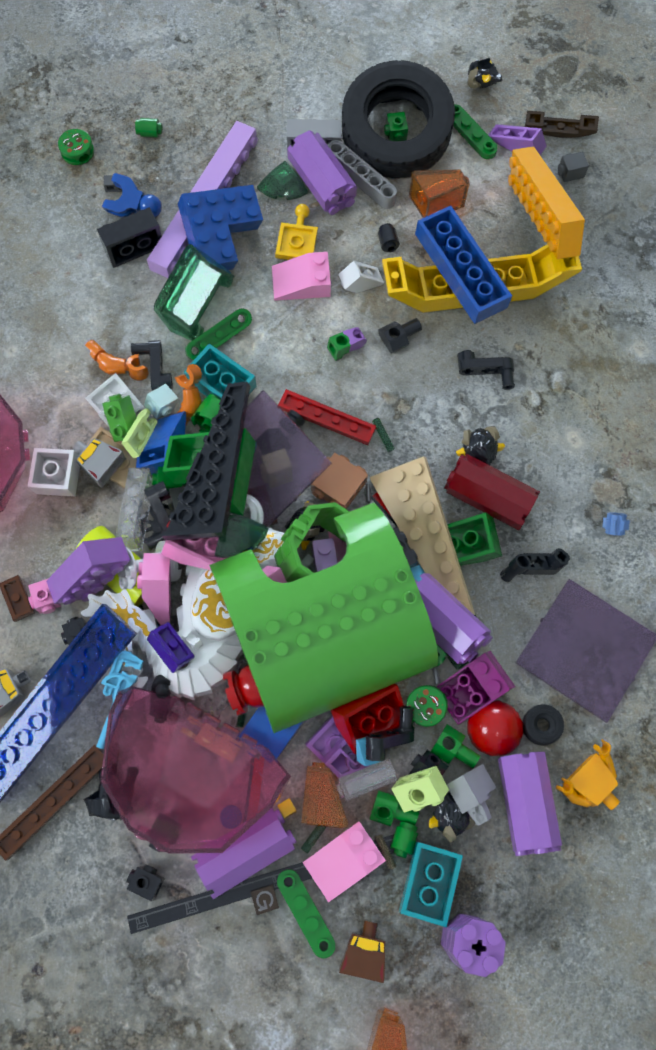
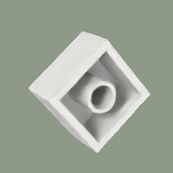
(54, 472)

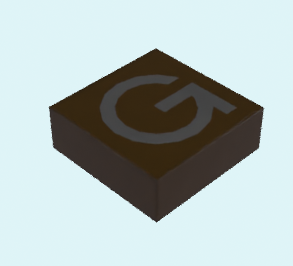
(264, 899)

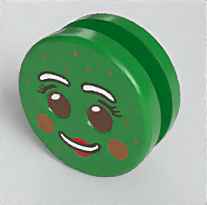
(76, 146)
(429, 705)

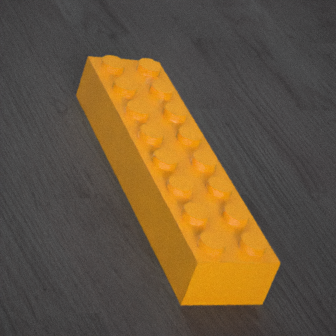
(546, 203)

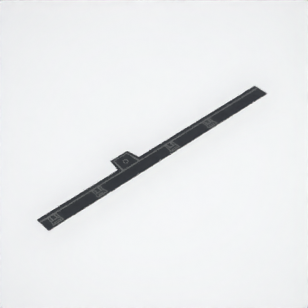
(204, 902)

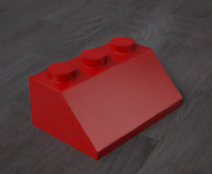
(368, 714)

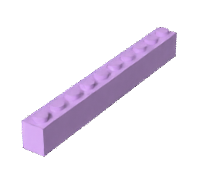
(217, 175)

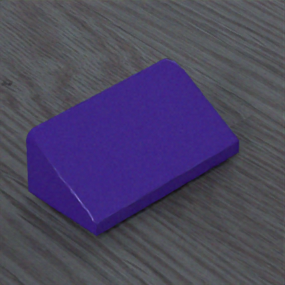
(170, 647)

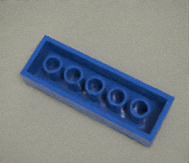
(463, 264)

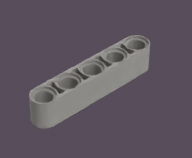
(365, 176)

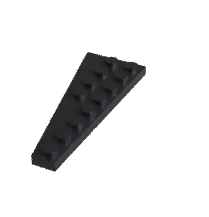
(210, 482)

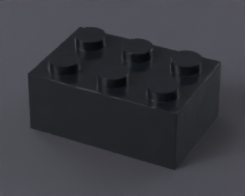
(130, 237)

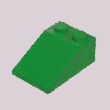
(475, 539)

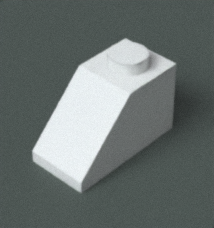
(360, 277)

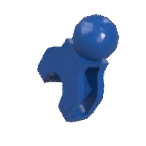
(131, 199)

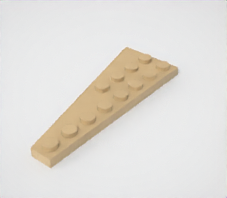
(417, 511)

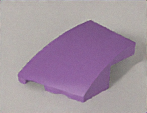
(333, 750)

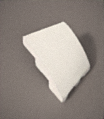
(110, 387)

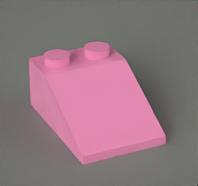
(302, 277)
(192, 552)
(155, 583)
(344, 861)

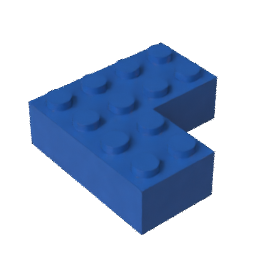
(214, 215)

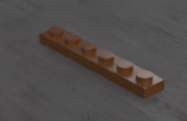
(50, 802)

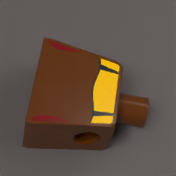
(365, 955)

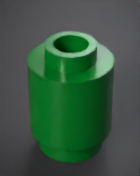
(148, 127)
(404, 839)

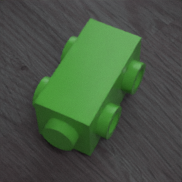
(119, 415)

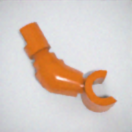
(113, 365)
(191, 394)

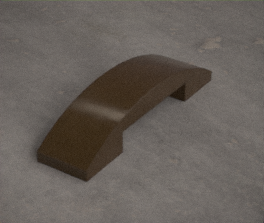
(562, 127)

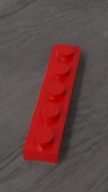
(328, 417)

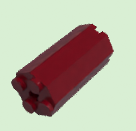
(491, 491)

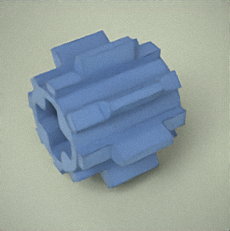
(616, 523)

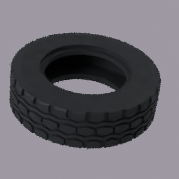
(398, 81)

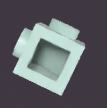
(161, 401)

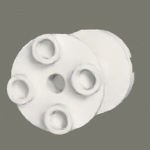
(128, 575)

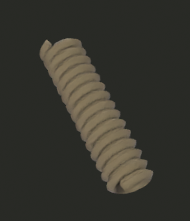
(385, 852)

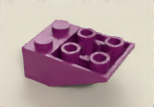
(475, 687)

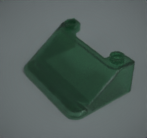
(190, 292)

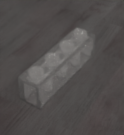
(134, 509)

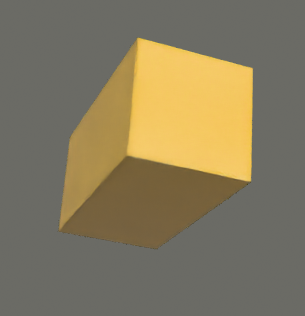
(287, 808)

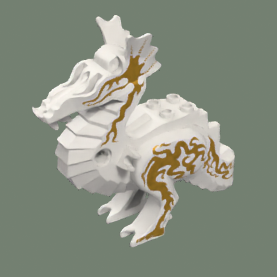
(202, 626)

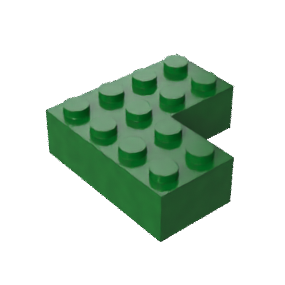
(181, 455)

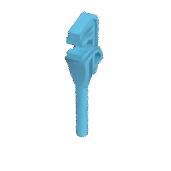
(118, 681)

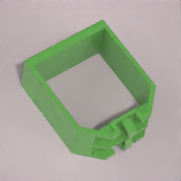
(314, 515)

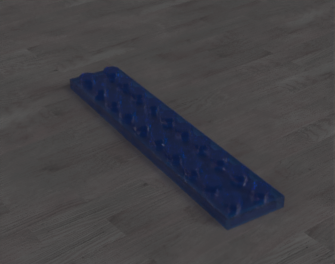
(60, 693)

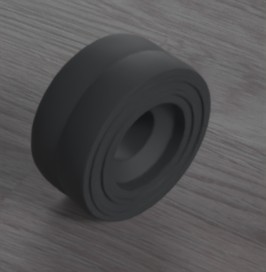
(555, 722)

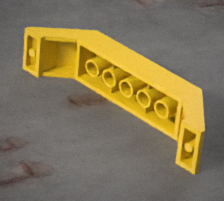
(523, 275)

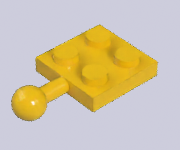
(296, 238)

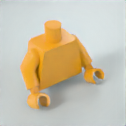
(593, 780)

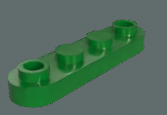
(474, 134)
(219, 332)
(306, 913)

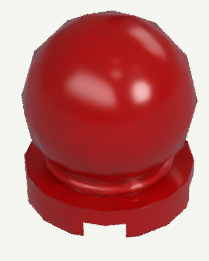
(242, 690)

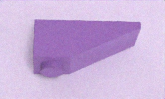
(518, 137)

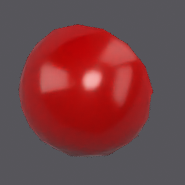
(495, 729)

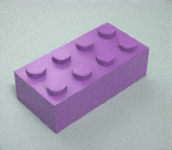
(88, 570)

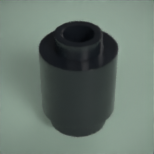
(388, 238)

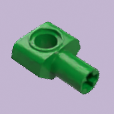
(459, 750)
(388, 808)

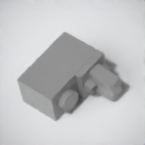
(471, 792)

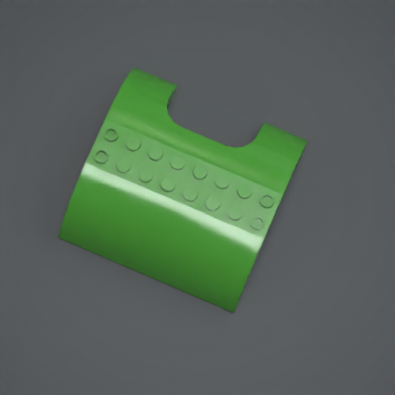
(331, 631)

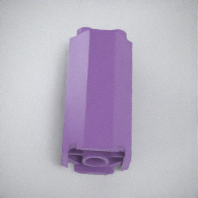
(322, 172)
(453, 624)
(529, 803)
(250, 853)
(473, 944)

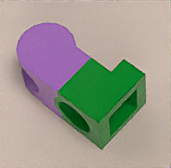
(346, 342)

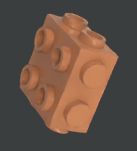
(339, 481)

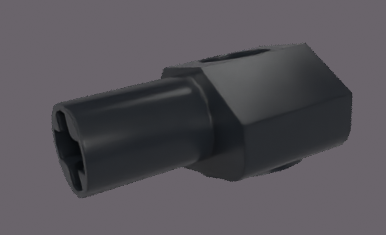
(401, 331)

